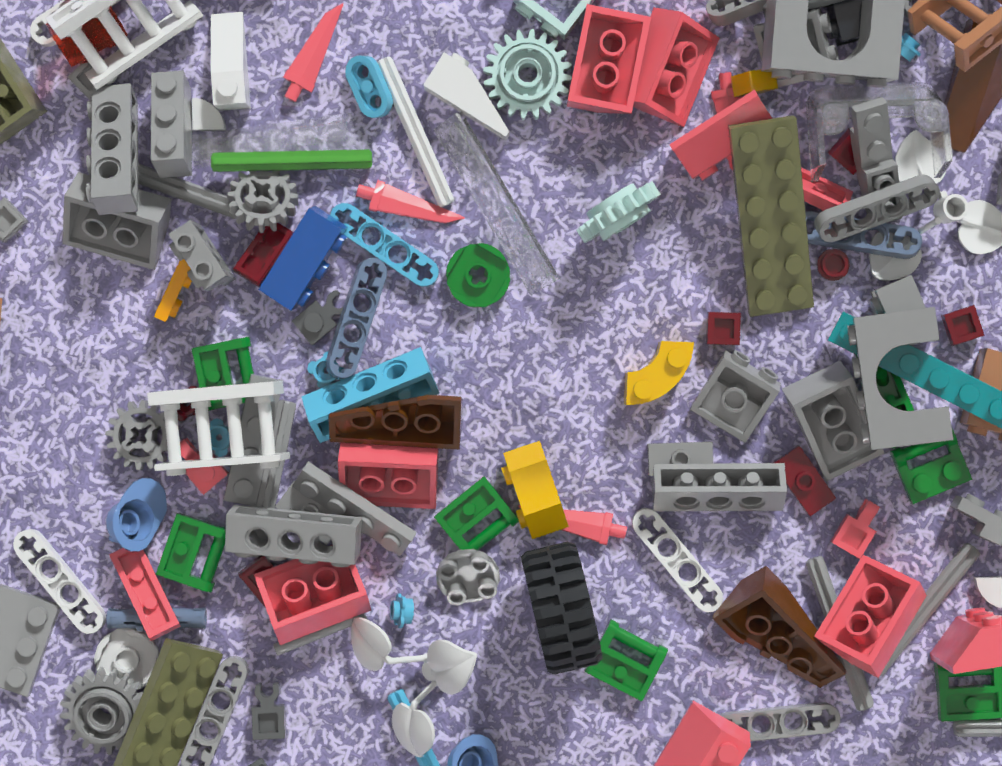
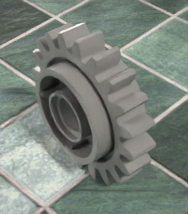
(84, 705)

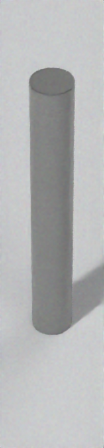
(281, 649)

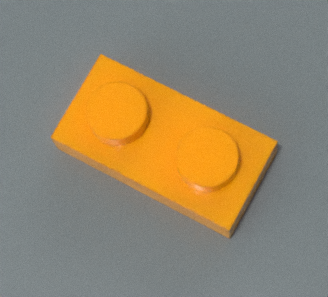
(170, 303)

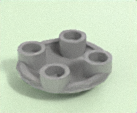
(467, 576)

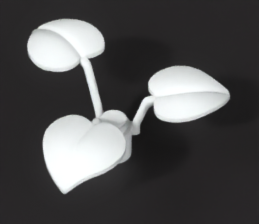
(979, 220)
(443, 665)

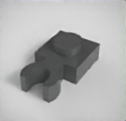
(317, 320)
(269, 717)

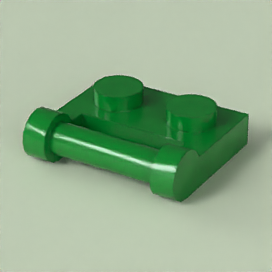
(214, 367)
(934, 475)
(470, 509)
(183, 549)
(622, 670)
(968, 701)

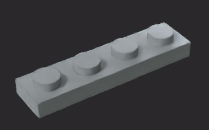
(245, 479)
(343, 501)

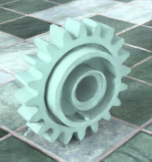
(523, 54)
(618, 212)

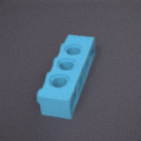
(387, 382)

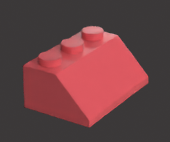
(608, 60)
(673, 65)
(710, 141)
(390, 474)
(310, 597)
(871, 615)
(970, 643)
(705, 740)

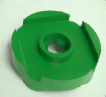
(471, 258)

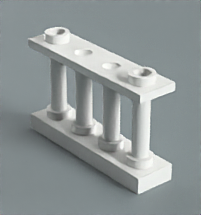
(70, 18)
(231, 398)

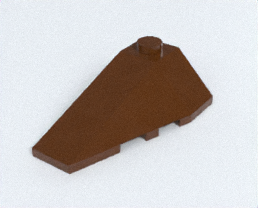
(973, 96)
(409, 422)
(773, 621)

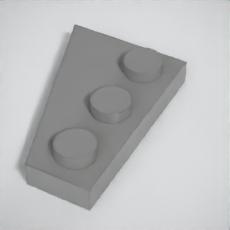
(24, 636)

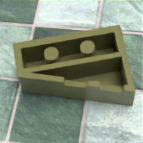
(17, 98)

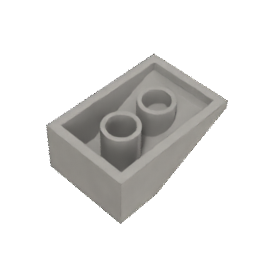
(830, 419)

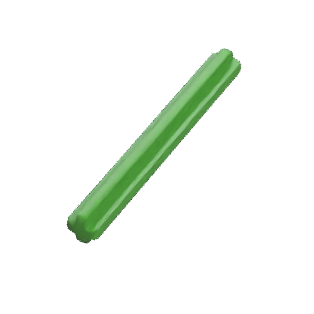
(291, 160)

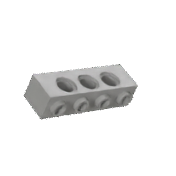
(119, 192)
(719, 487)
(341, 529)

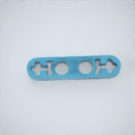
(386, 242)

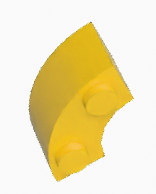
(660, 374)
(535, 490)

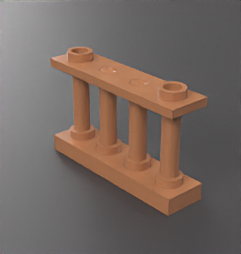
(969, 46)

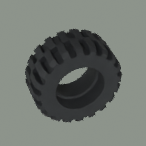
(562, 607)

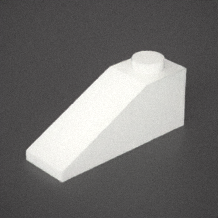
(229, 62)
(459, 88)

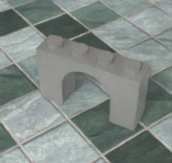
(873, 59)
(886, 424)

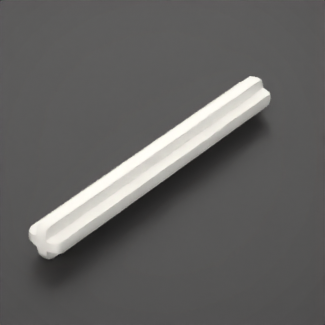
(416, 133)

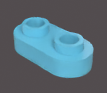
(369, 88)

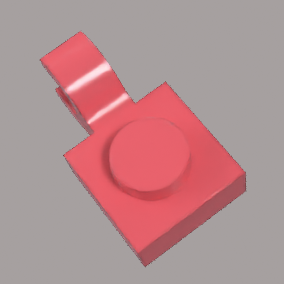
(203, 477)
(854, 533)

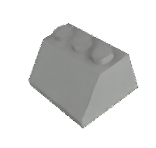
(122, 236)

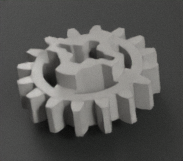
(262, 199)
(131, 424)

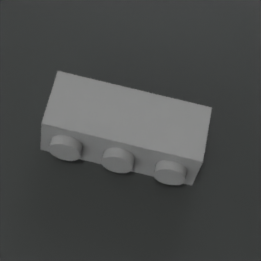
(171, 124)

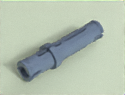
(129, 618)

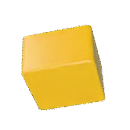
(753, 80)

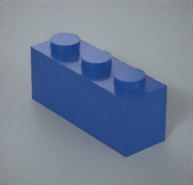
(304, 259)

